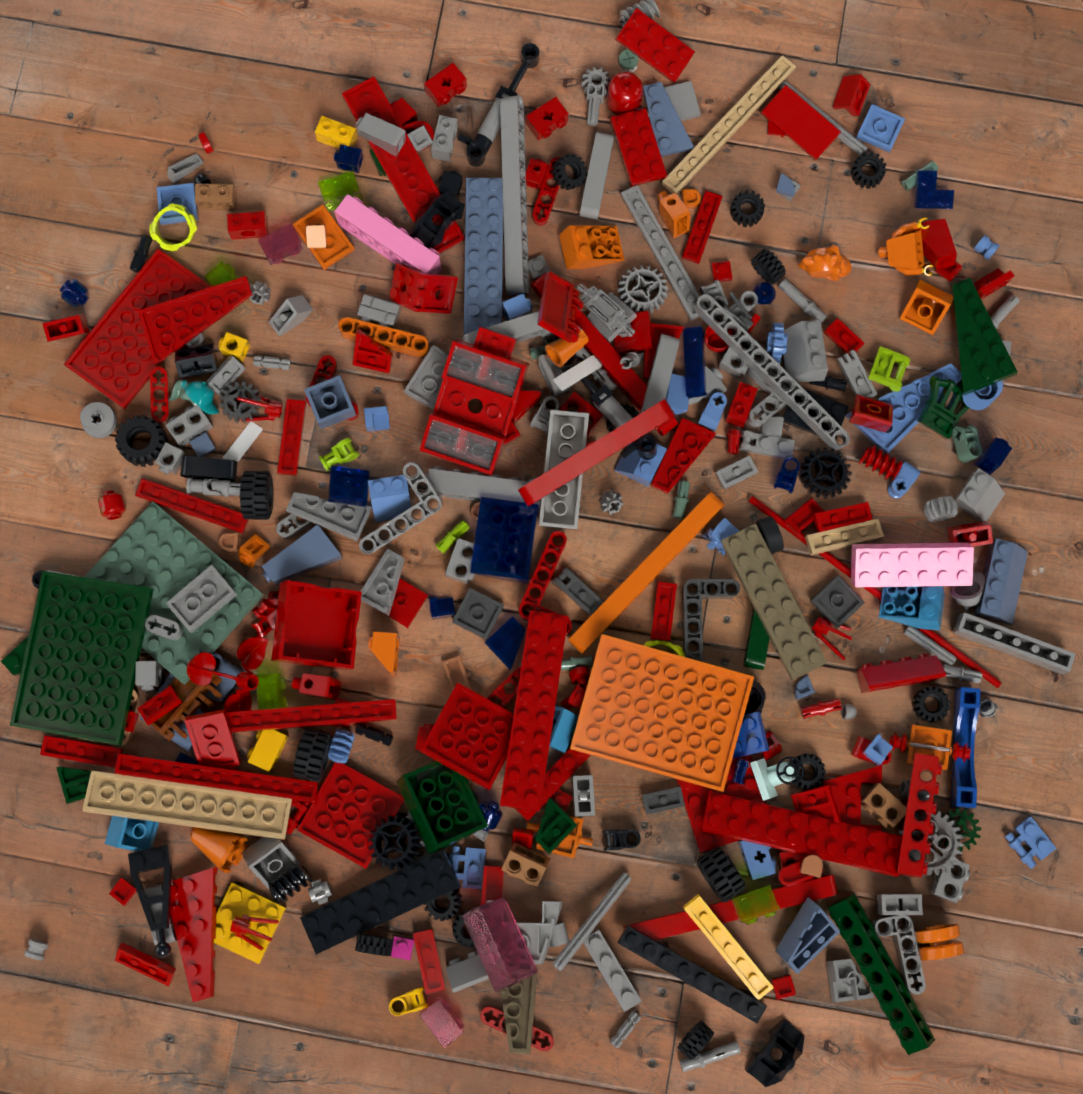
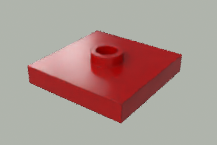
(642, 337)
(406, 603)

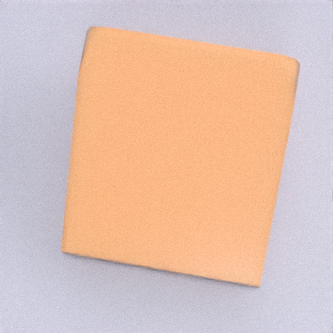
(316, 236)

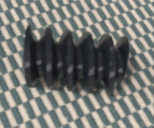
(289, 883)

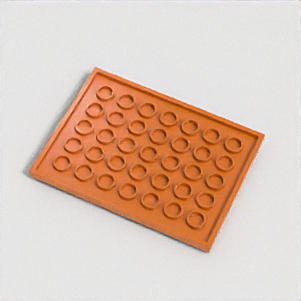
(662, 712)

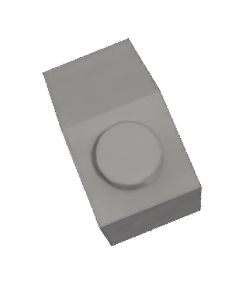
(290, 314)

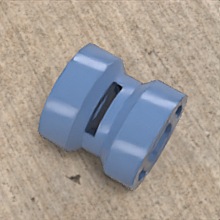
(986, 247)

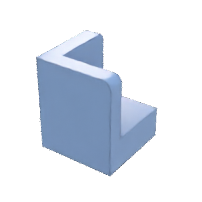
(377, 418)
(877, 750)

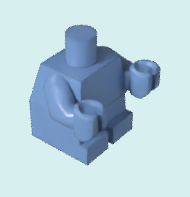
(722, 531)

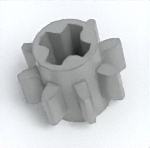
(260, 293)
(611, 502)
(320, 891)

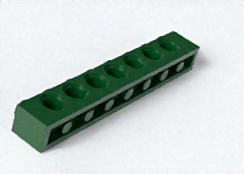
(911, 1017)

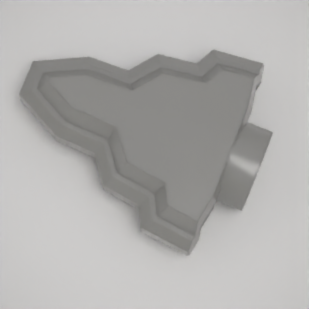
(713, 384)

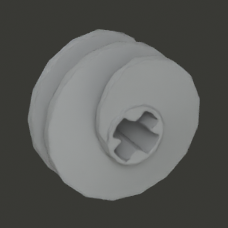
(92, 413)

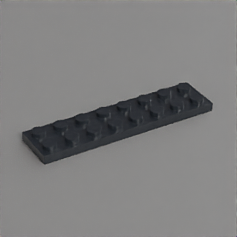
(380, 901)

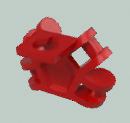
(270, 616)

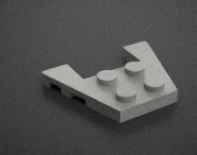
(539, 935)

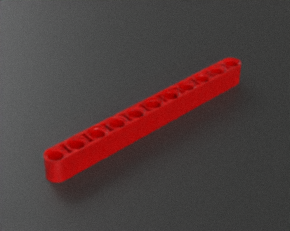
(610, 360)
(785, 897)

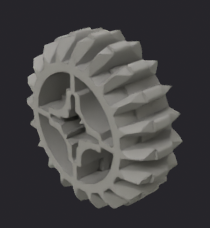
(655, 283)

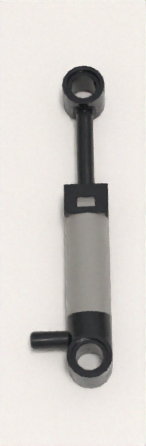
(492, 122)
(605, 402)

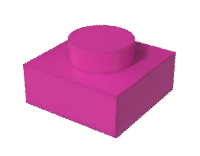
(402, 948)

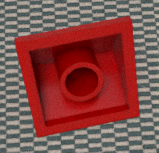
(871, 413)

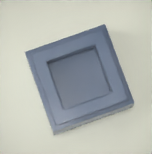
(202, 445)

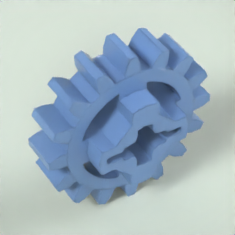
(776, 342)

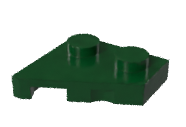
(73, 783)

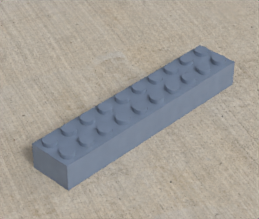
(483, 253)

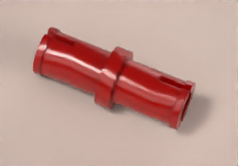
(821, 708)

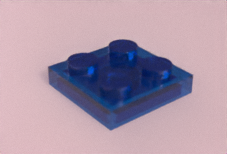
(348, 486)

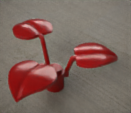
(251, 654)

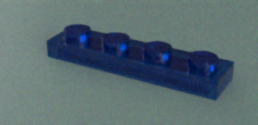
(694, 362)

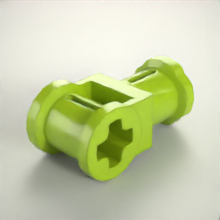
(339, 454)

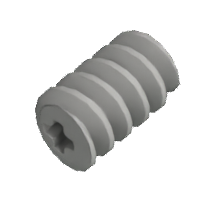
(648, 7)

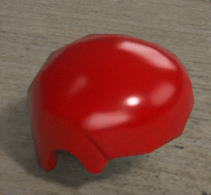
(714, 341)

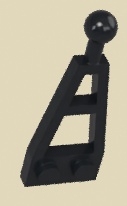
(146, 861)

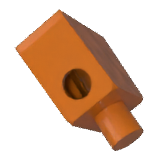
(674, 213)

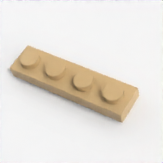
(844, 537)

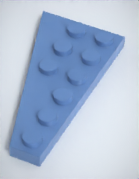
(907, 408)

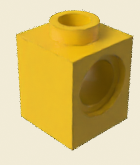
(239, 352)

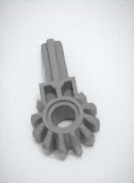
(595, 92)

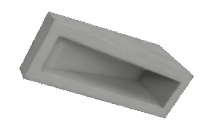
(183, 168)

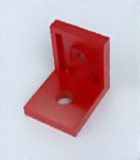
(422, 290)

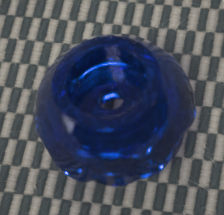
(767, 298)

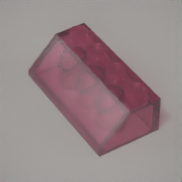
(499, 944)

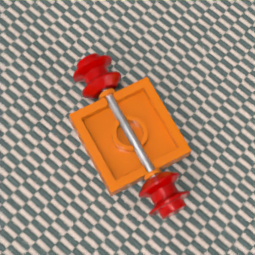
(930, 742)

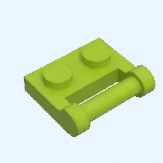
(883, 366)

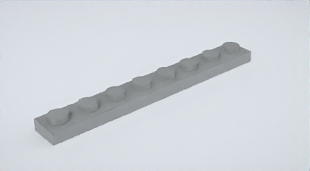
(662, 250)

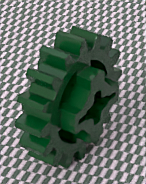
(972, 834)

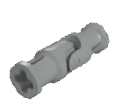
(219, 487)

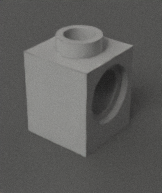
(169, 451)

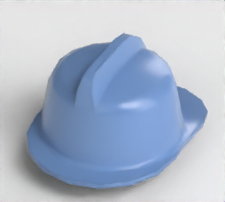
(983, 397)

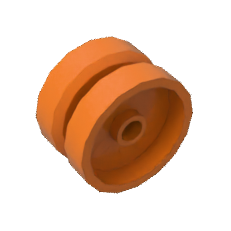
(939, 938)

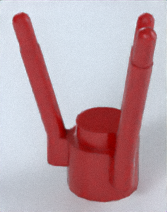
(272, 408)
(823, 626)
(242, 926)

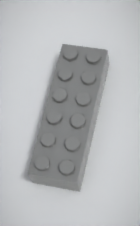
(565, 438)

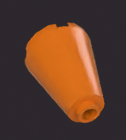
(220, 846)

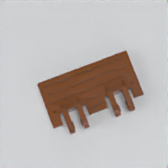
(188, 695)

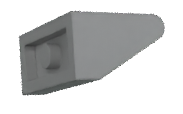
(549, 372)

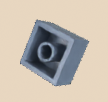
(330, 402)

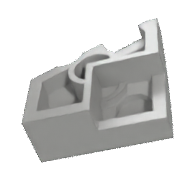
(846, 982)

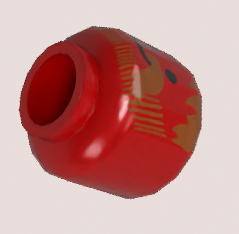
(111, 505)

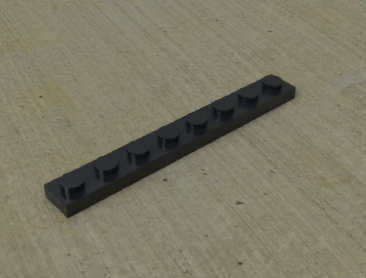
(692, 973)

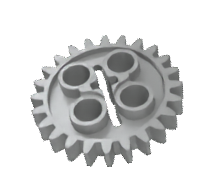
(943, 830)

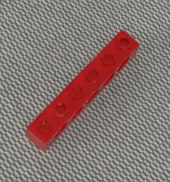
(921, 764)

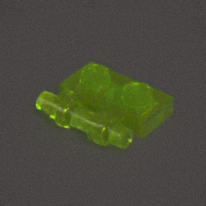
(338, 187)

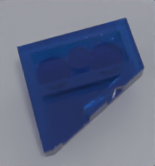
(507, 641)

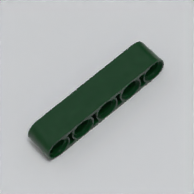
(757, 644)

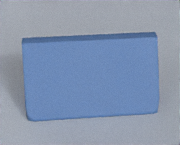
(676, 394)

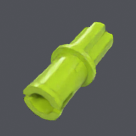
(452, 536)

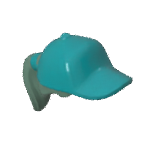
(197, 393)

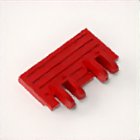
(560, 308)

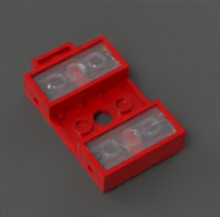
(479, 372)

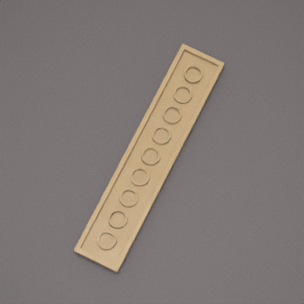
(187, 805)

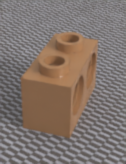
(215, 197)
(887, 801)
(527, 859)

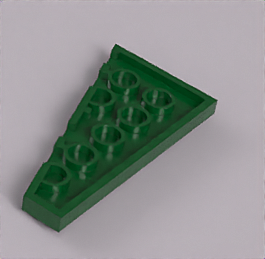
(980, 348)

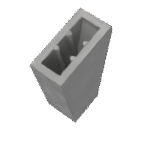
(381, 133)

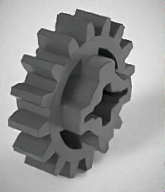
(230, 399)

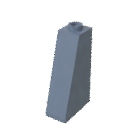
(302, 556)

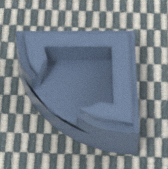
(785, 186)
(803, 688)

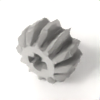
(941, 509)

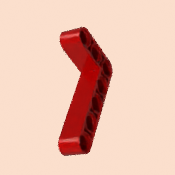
(542, 585)

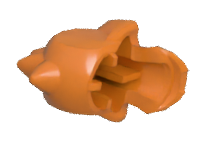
(826, 263)

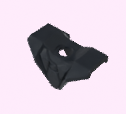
(442, 205)
(772, 1071)

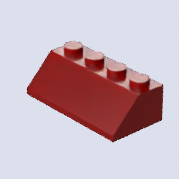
(901, 673)

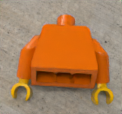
(906, 250)

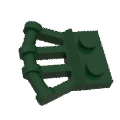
(935, 415)

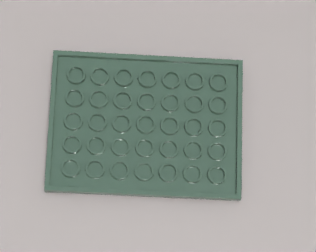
(167, 557)

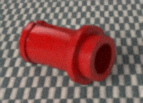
(733, 441)

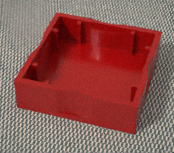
(316, 625)

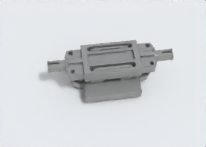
(607, 313)

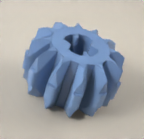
(341, 746)

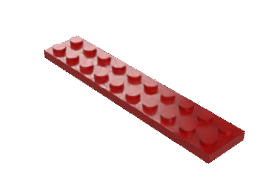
(406, 170)
(534, 711)
(802, 833)

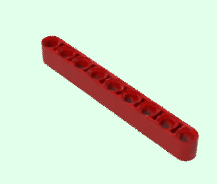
(596, 452)

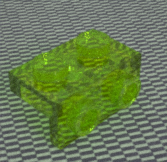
(755, 904)

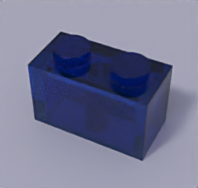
(993, 455)

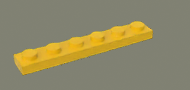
(728, 947)

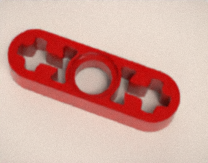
(164, 380)

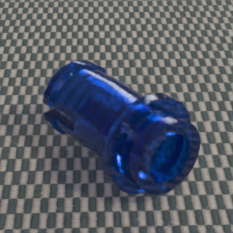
(740, 771)

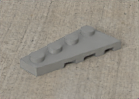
(337, 517)

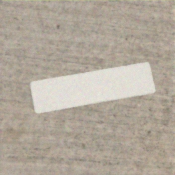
(577, 372)
(243, 442)

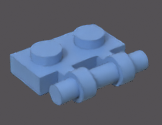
(1034, 838)
(473, 866)

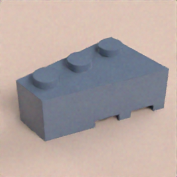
(806, 936)

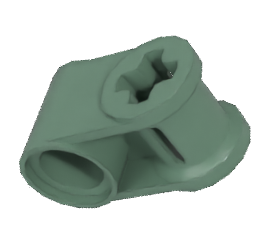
(967, 444)

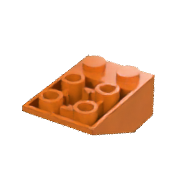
(590, 246)

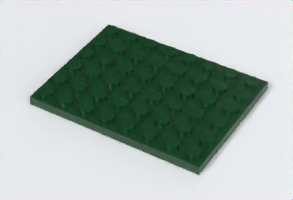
(81, 657)

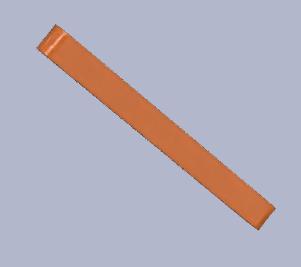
(646, 572)

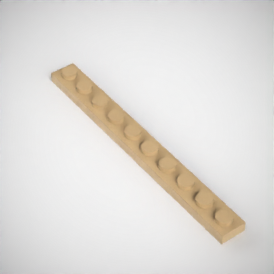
(728, 125)

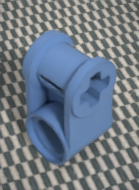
(712, 414)
(904, 479)

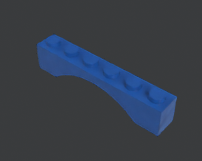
(964, 728)

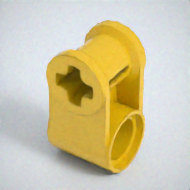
(410, 1002)

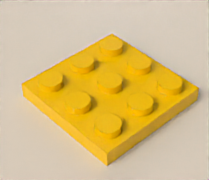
(243, 901)

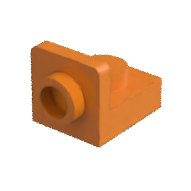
(252, 550)

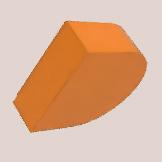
(691, 198)

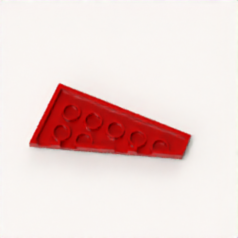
(181, 319)
(195, 929)

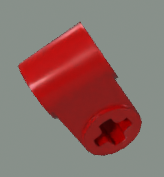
(860, 746)

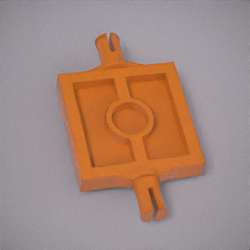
(570, 843)

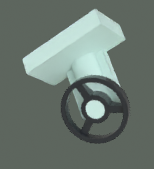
(775, 775)

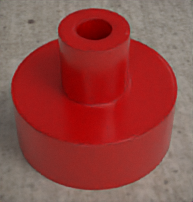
(579, 676)

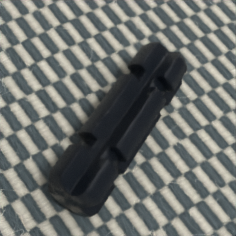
(374, 734)

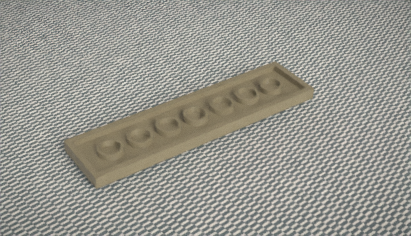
(773, 602)

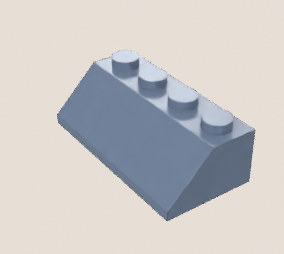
(1003, 581)

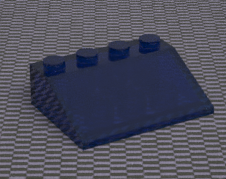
(504, 540)

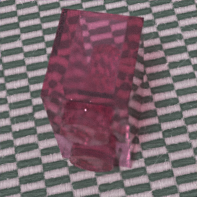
(281, 244)
(442, 1022)

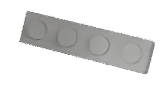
(611, 970)

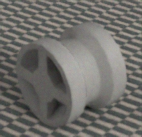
(36, 949)

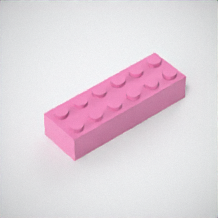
(385, 237)
(912, 564)

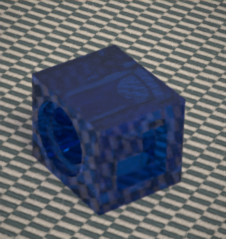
(349, 158)

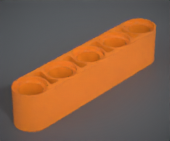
(390, 343)

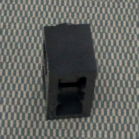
(195, 360)

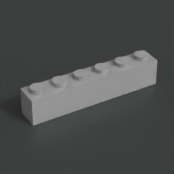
(474, 486)
(1014, 643)

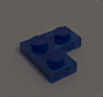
(928, 196)

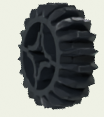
(822, 466)
(381, 832)

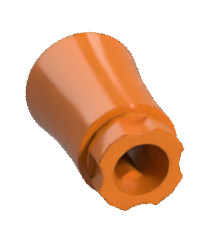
(561, 350)

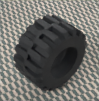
(131, 430)
(256, 495)
(312, 755)
(721, 874)

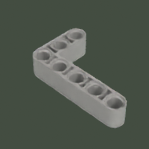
(520, 328)
(407, 516)

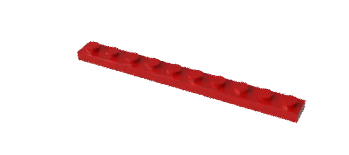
(312, 715)
(216, 778)

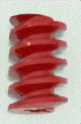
(881, 462)

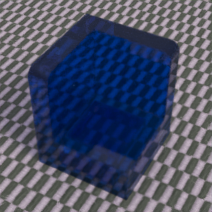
(441, 608)

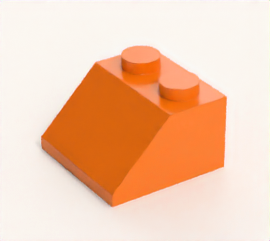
(926, 307)
(385, 648)

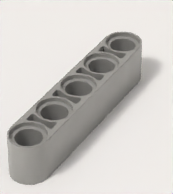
(596, 175)
(661, 371)

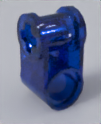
(787, 475)

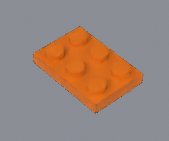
(336, 241)

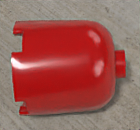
(624, 93)

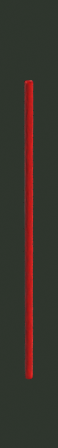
(878, 594)

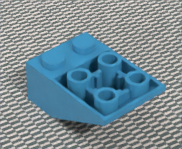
(913, 606)

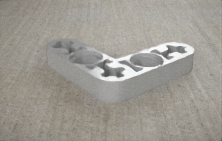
(773, 398)

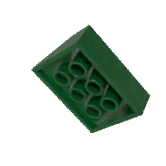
(441, 805)

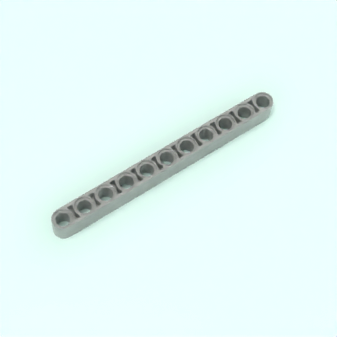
(514, 195)
(773, 382)

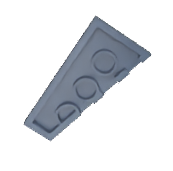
(665, 122)

